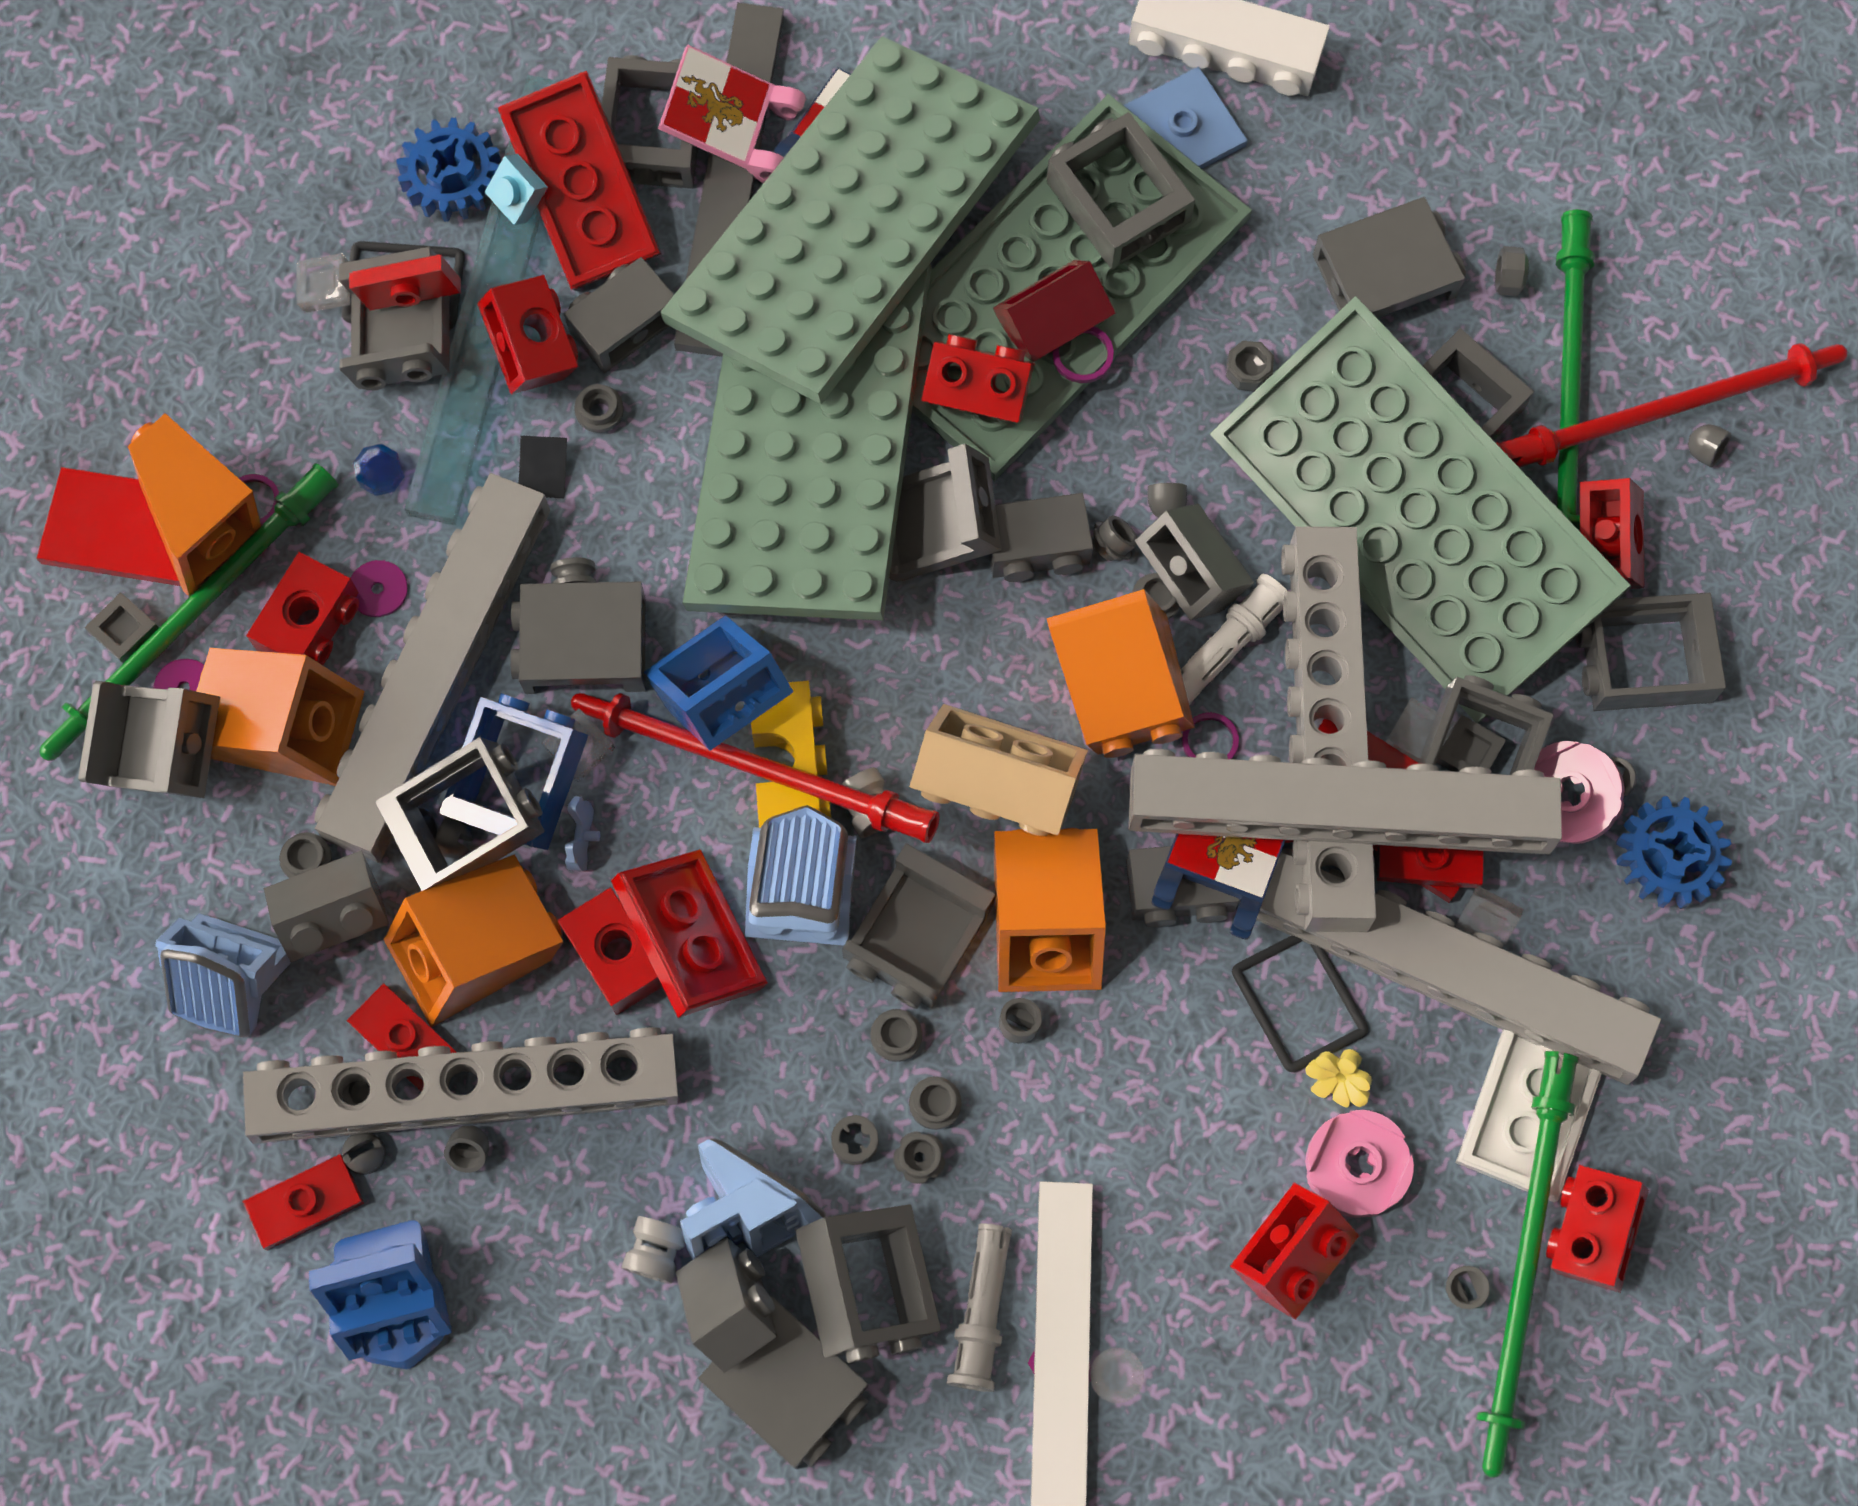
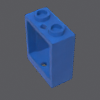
(736, 673)
(487, 723)

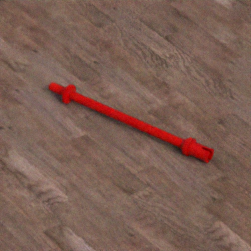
(1543, 444)
(883, 810)

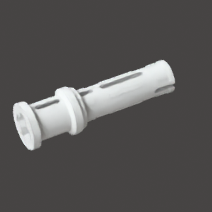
(1243, 624)

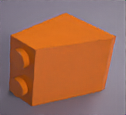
(193, 499)
(1122, 673)
(280, 712)
(1049, 911)
(471, 937)

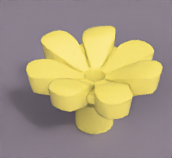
(1340, 1078)

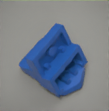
(383, 1296)

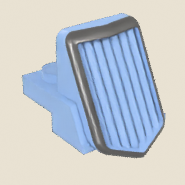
(800, 879)
(218, 972)
(752, 1204)

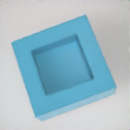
(516, 189)

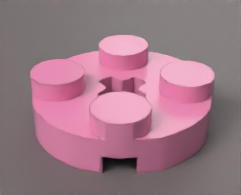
(1603, 788)
(1386, 1152)

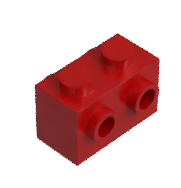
(977, 386)
(1606, 1228)
(1295, 1250)

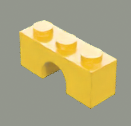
(791, 727)

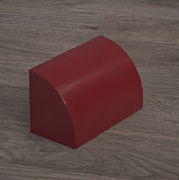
(1055, 309)

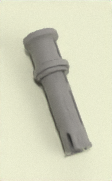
(979, 1333)

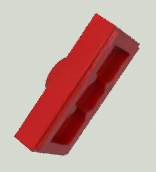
(405, 282)
(1430, 866)
(394, 1027)
(303, 1202)

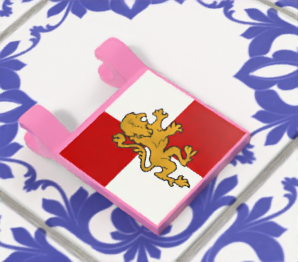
(724, 110)

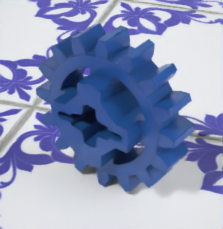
(448, 168)
(1683, 832)

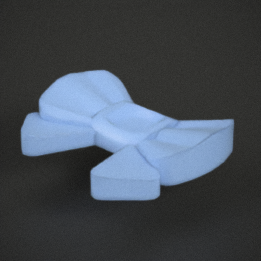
(576, 850)

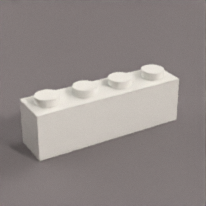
(1233, 38)

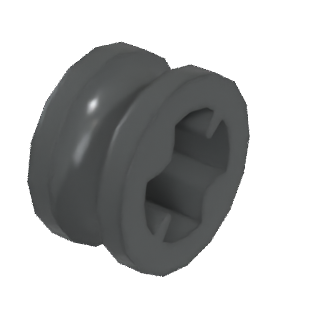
(573, 570)
(841, 1149)

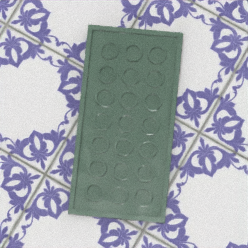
(850, 218)
(1036, 235)
(807, 492)
(1448, 527)

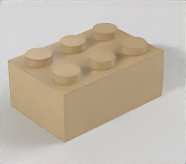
(998, 770)

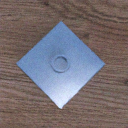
(1190, 118)

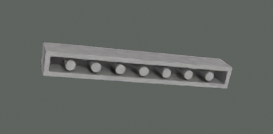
(434, 663)
(1345, 802)
(1478, 977)

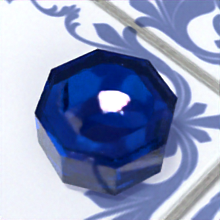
(378, 469)

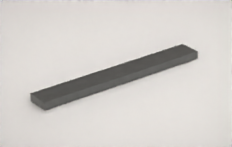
(727, 185)

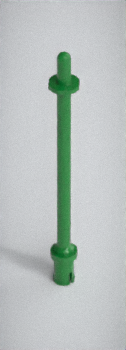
(1574, 261)
(290, 510)
(1552, 1109)

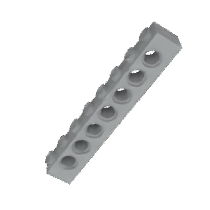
(1333, 556)
(269, 1087)

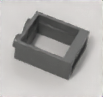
(648, 164)
(1144, 228)
(1485, 376)
(1700, 646)
(1479, 696)
(416, 840)
(832, 1289)

